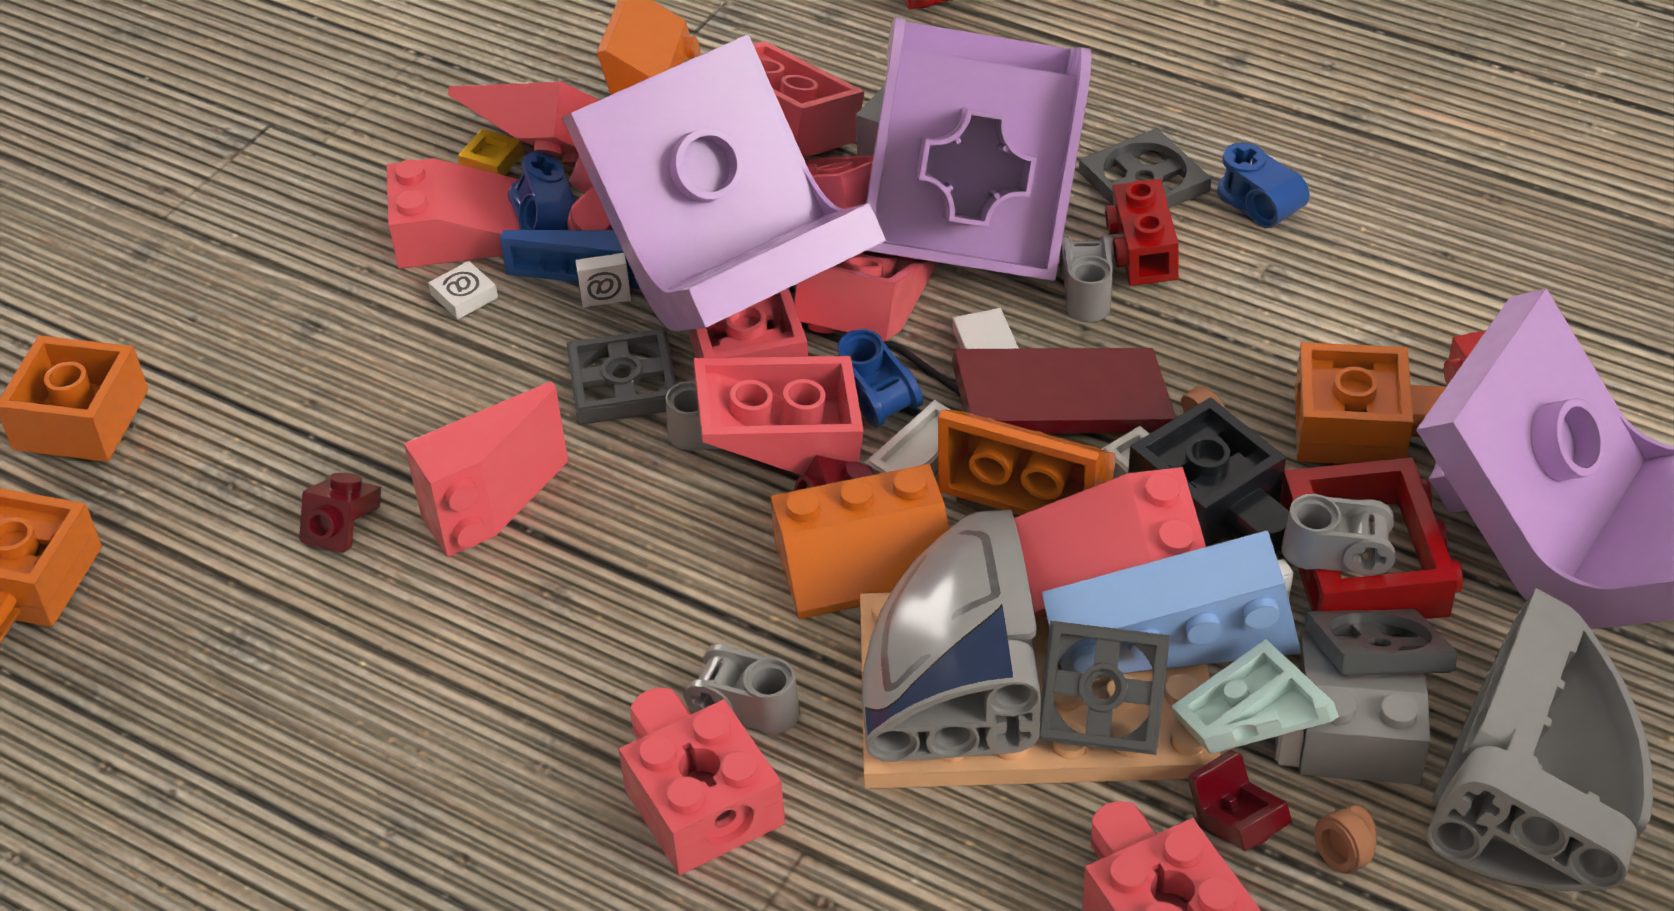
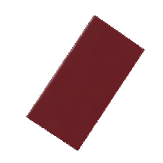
(1065, 388)

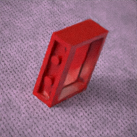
(1390, 482)

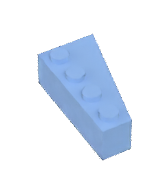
(1207, 600)

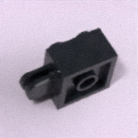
(1228, 470)

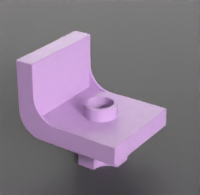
(977, 148)
(712, 189)
(1556, 470)

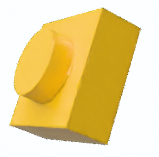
(491, 152)

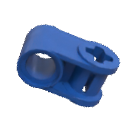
(1260, 190)
(541, 194)
(880, 378)

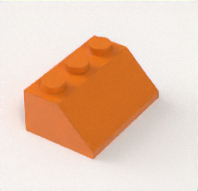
(642, 43)
(1012, 464)
(855, 536)

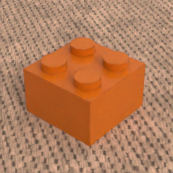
(72, 398)

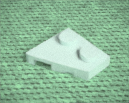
(1253, 701)

